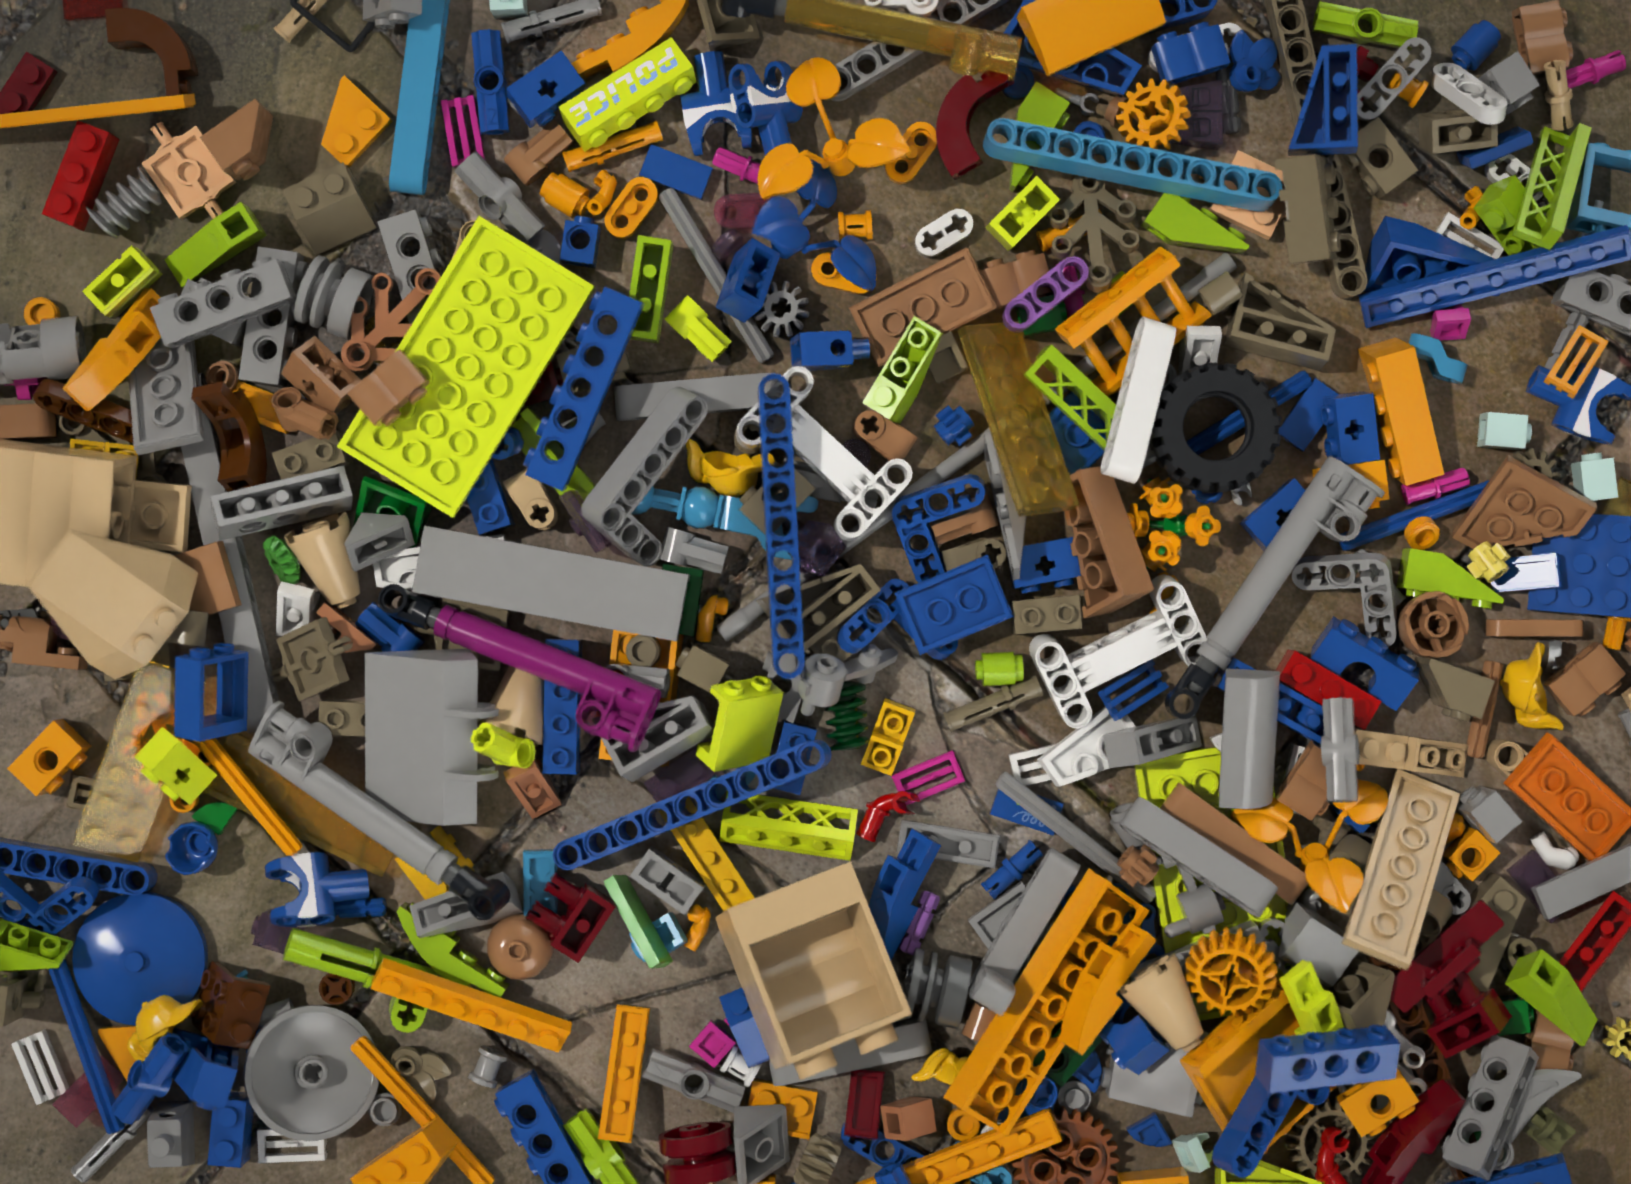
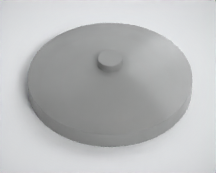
(305, 1074)

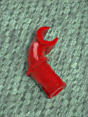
(881, 808)
(1326, 1166)

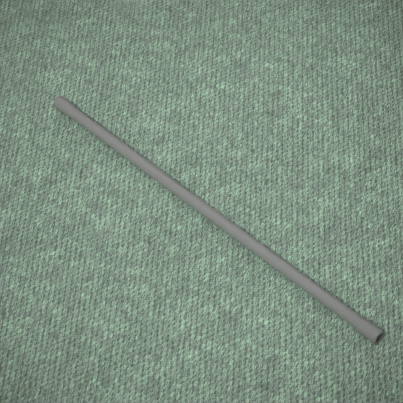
(745, 616)

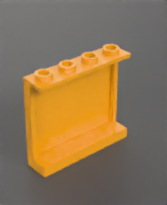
(1228, 1058)

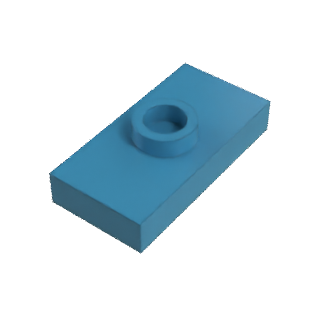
(537, 871)

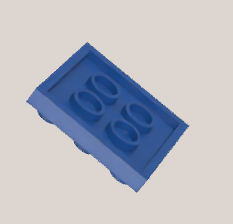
(1592, 569)

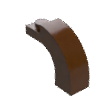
(144, 30)
(239, 435)

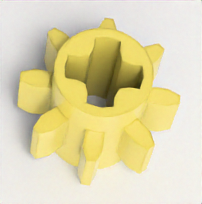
(1488, 561)
(1615, 1034)

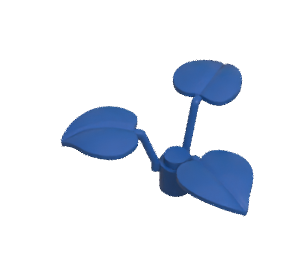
(782, 226)

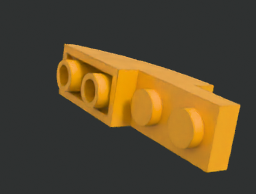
(646, 29)
(117, 354)
(1094, 995)

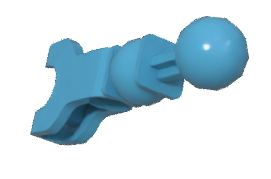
(702, 508)

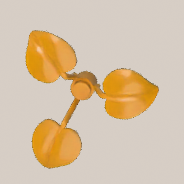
(874, 144)
(1333, 880)

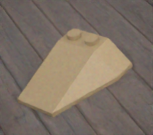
(114, 599)

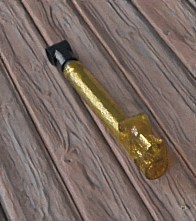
(968, 47)

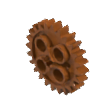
(1079, 1135)

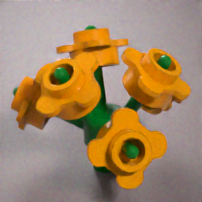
(1168, 504)

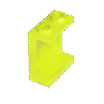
(743, 723)

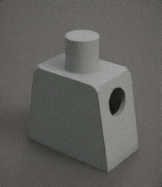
(171, 1138)

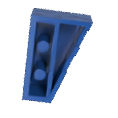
(1330, 107)

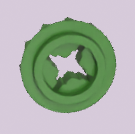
(282, 560)

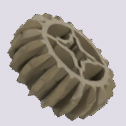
(1308, 1160)

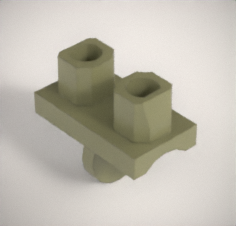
(1549, 1130)

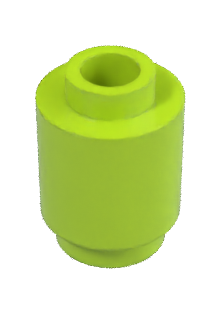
(999, 668)

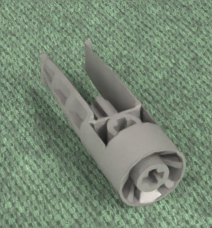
(41, 350)

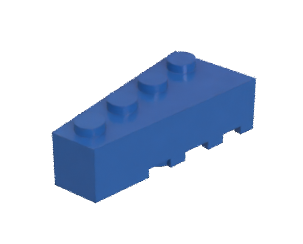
(1106, 72)

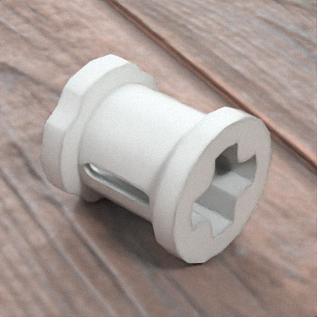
(737, 1066)

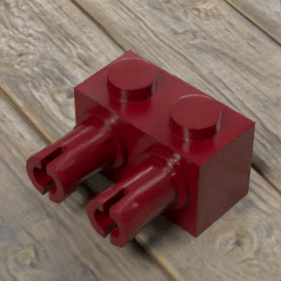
(581, 923)
(1468, 1023)

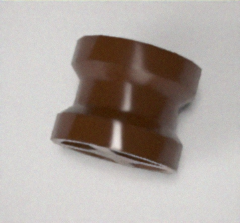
(333, 992)

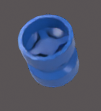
(1045, 1094)

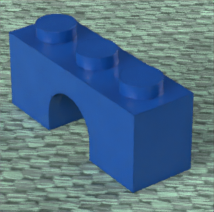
(1344, 644)
(1134, 1043)

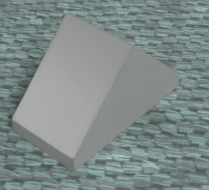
(376, 538)

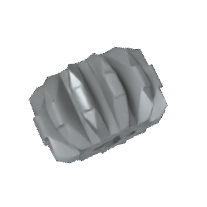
(788, 318)

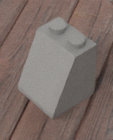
(1159, 1087)

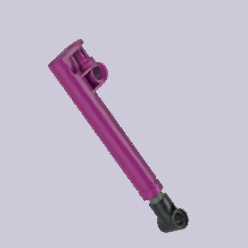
(620, 699)

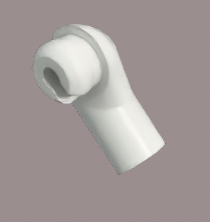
(1553, 856)

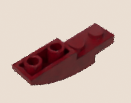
(1414, 1134)

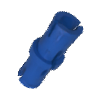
(1012, 869)

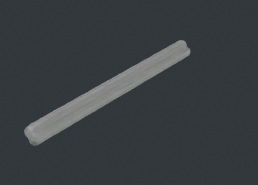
(711, 268)
(1069, 832)

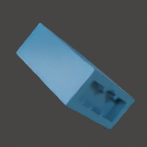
(1590, 218)

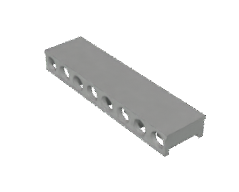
(550, 583)

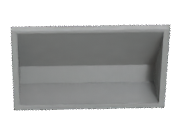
(420, 734)

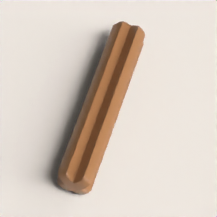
(1480, 728)

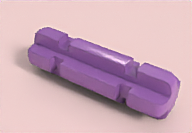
(920, 922)

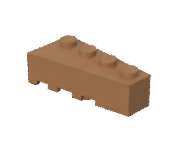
(1105, 545)

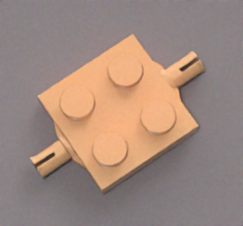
(187, 172)
(1259, 223)

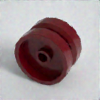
(698, 1153)

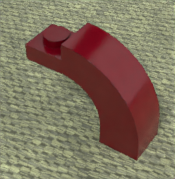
(955, 118)

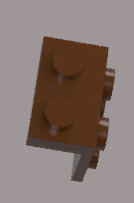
(229, 1007)

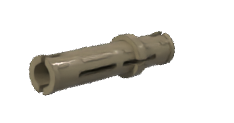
(993, 703)

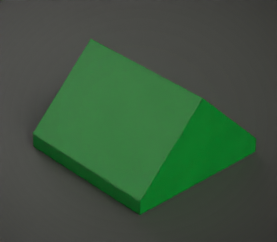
(387, 499)

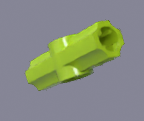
(1343, 22)
(601, 1157)

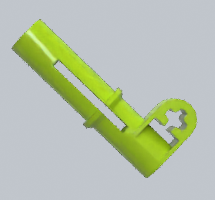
(307, 950)

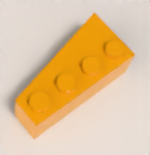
(1402, 410)

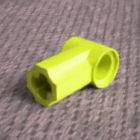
(692, 323)
(503, 746)

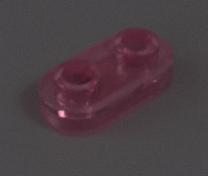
(746, 206)

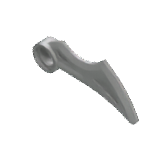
(1540, 1089)

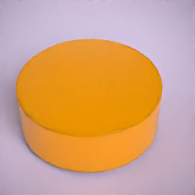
(39, 309)
(1422, 533)
(962, 1125)

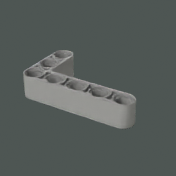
(637, 470)
(993, 978)

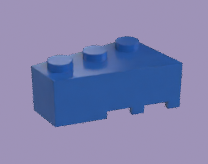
(206, 1070)

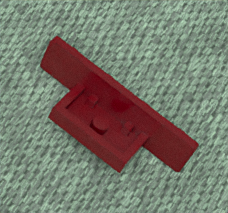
(1446, 957)

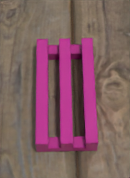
(458, 104)
(931, 776)

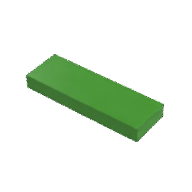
(638, 921)

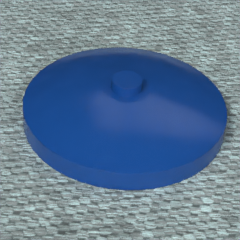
(136, 952)

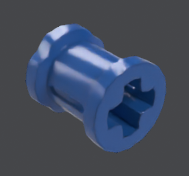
(514, 440)

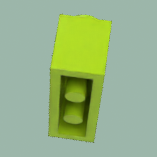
(650, 285)

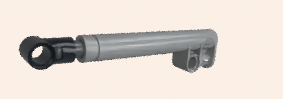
(1330, 495)
(297, 754)

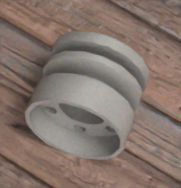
(327, 295)

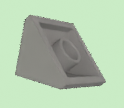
(1315, 940)
(760, 1141)

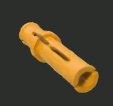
(614, 146)

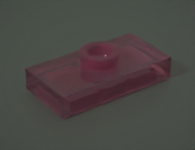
(78, 1100)

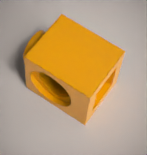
(1484, 854)

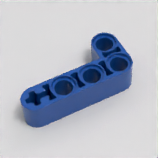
(1255, 1126)

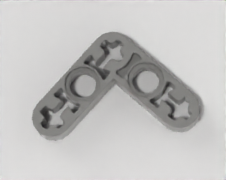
(1366, 582)

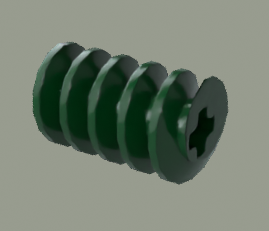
(847, 718)

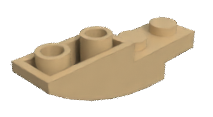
(1411, 753)

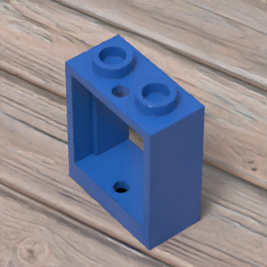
(231, 693)

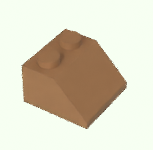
(241, 140)

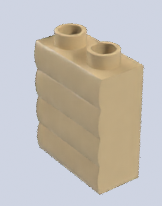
(56, 491)
(814, 970)

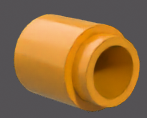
(565, 195)

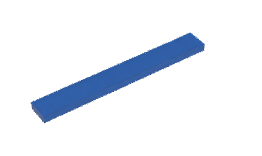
(1496, 276)

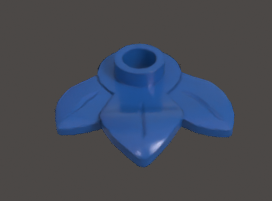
(1253, 63)

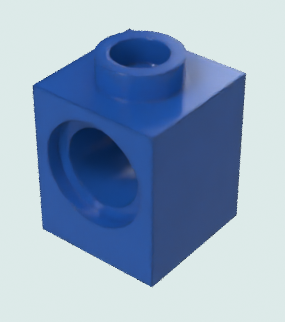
(580, 257)

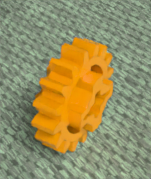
(1147, 103)

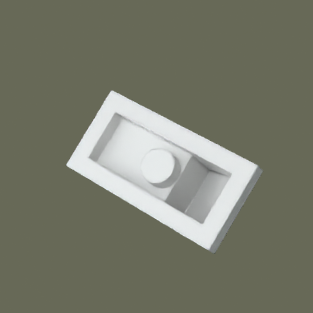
(1199, 346)
(295, 607)

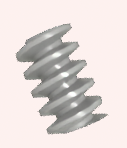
(126, 204)

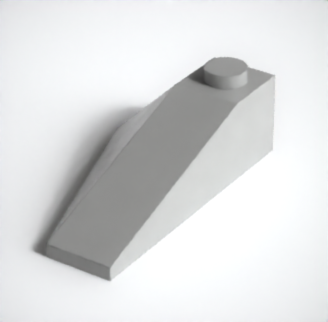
(1011, 524)

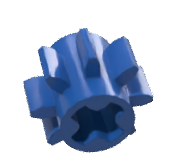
(953, 425)

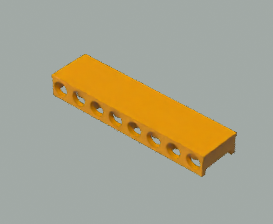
(1040, 1001)

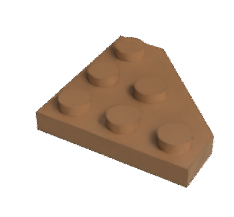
(1522, 509)

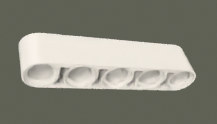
(1138, 400)

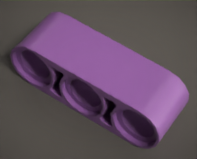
(1056, 282)

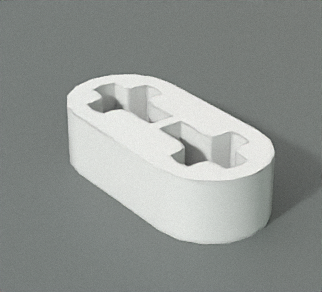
(947, 240)

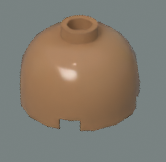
(1433, 625)
(519, 947)

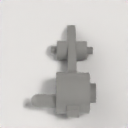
(825, 675)
(1198, 905)

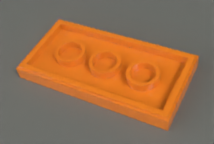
(1570, 798)

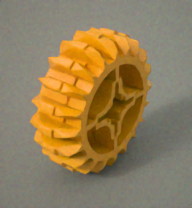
(1206, 966)

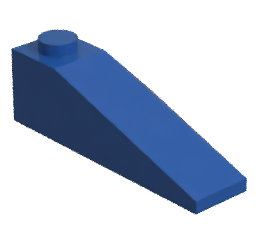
(1411, 252)

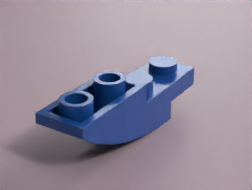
(897, 887)

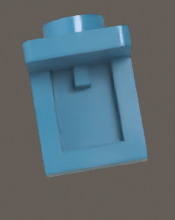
(669, 932)

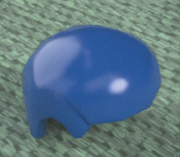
(192, 848)

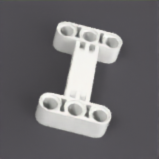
(829, 458)
(1118, 651)

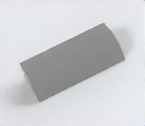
(1248, 738)

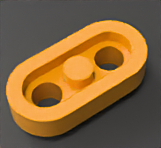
(918, 155)
(628, 206)
(834, 280)

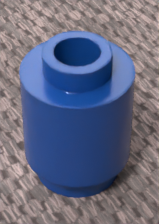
(1475, 45)

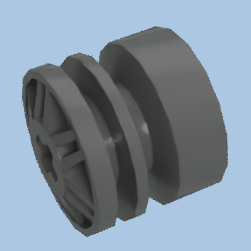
(937, 987)

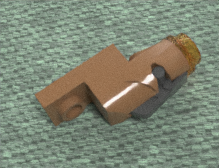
(35, 642)

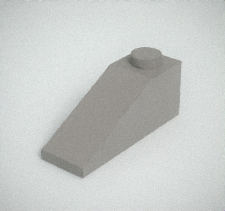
(1151, 741)
(450, 913)

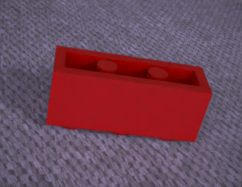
(80, 175)
(1319, 684)
(1598, 940)

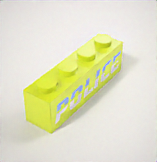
(628, 94)

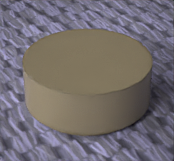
(643, 651)

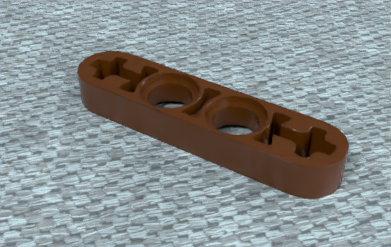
(56, 400)

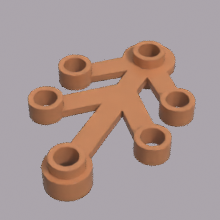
(386, 323)

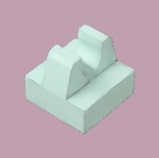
(1191, 1153)

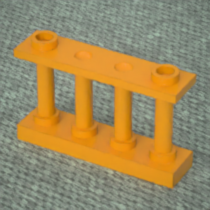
(1122, 293)

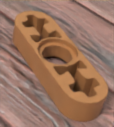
(1534, 627)

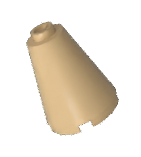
(325, 558)
(519, 705)
(1165, 1002)

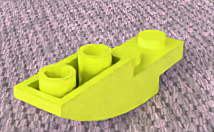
(1312, 1006)

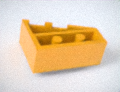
(411, 1159)

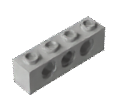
(396, 234)
(275, 293)
(1574, 296)
(258, 332)
(281, 502)
(1495, 1124)

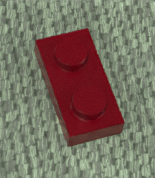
(26, 85)

